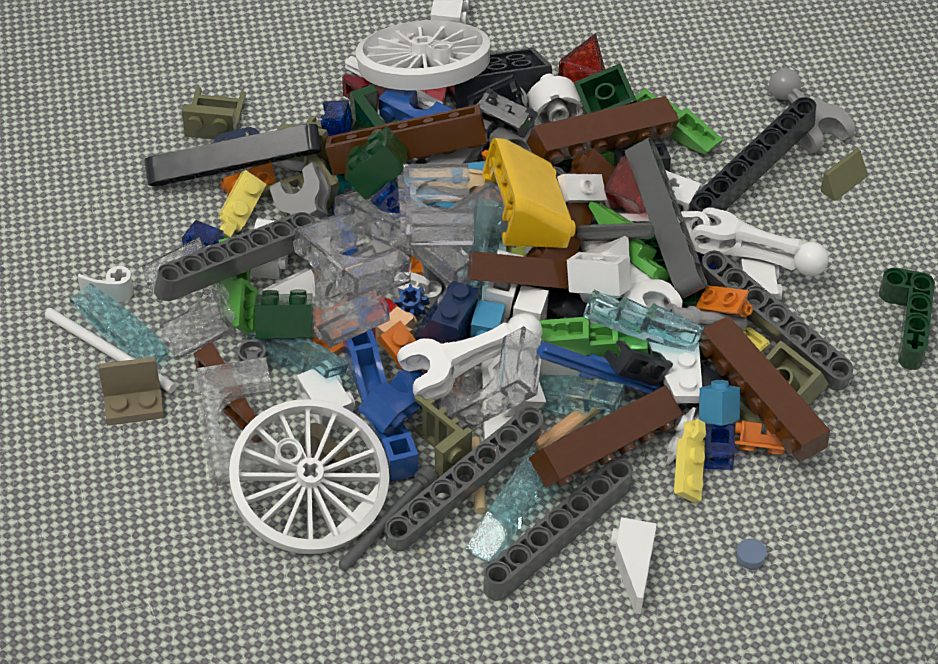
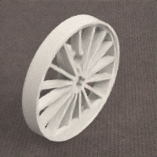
(397, 52)
(356, 521)

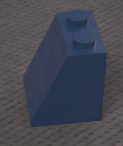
(450, 315)

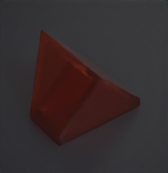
(582, 60)
(622, 190)

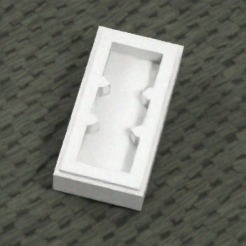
(582, 188)

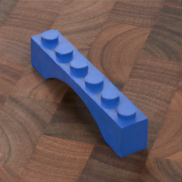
(368, 373)

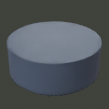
(751, 553)

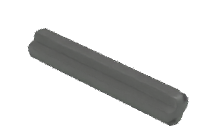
(615, 231)

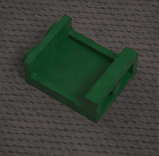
(365, 108)

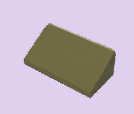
(844, 175)

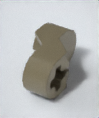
(316, 434)

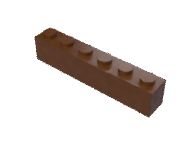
(603, 130)
(421, 135)
(580, 213)
(764, 389)
(606, 436)

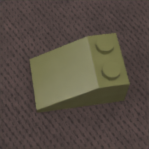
(797, 371)

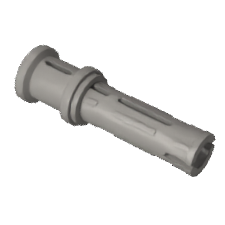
(705, 318)

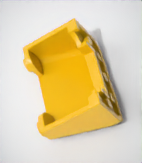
(530, 196)

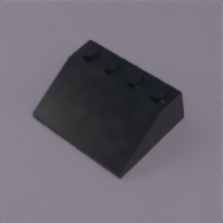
(525, 65)

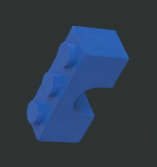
(403, 105)
(393, 402)

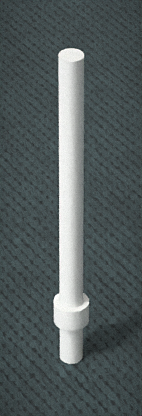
(100, 344)

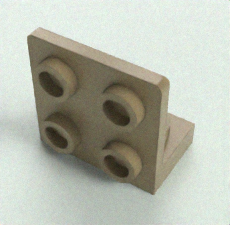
(131, 391)

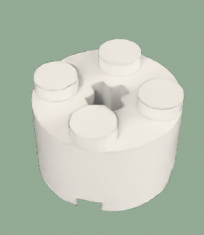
(554, 99)

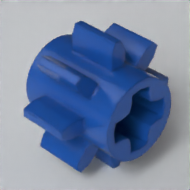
(412, 300)

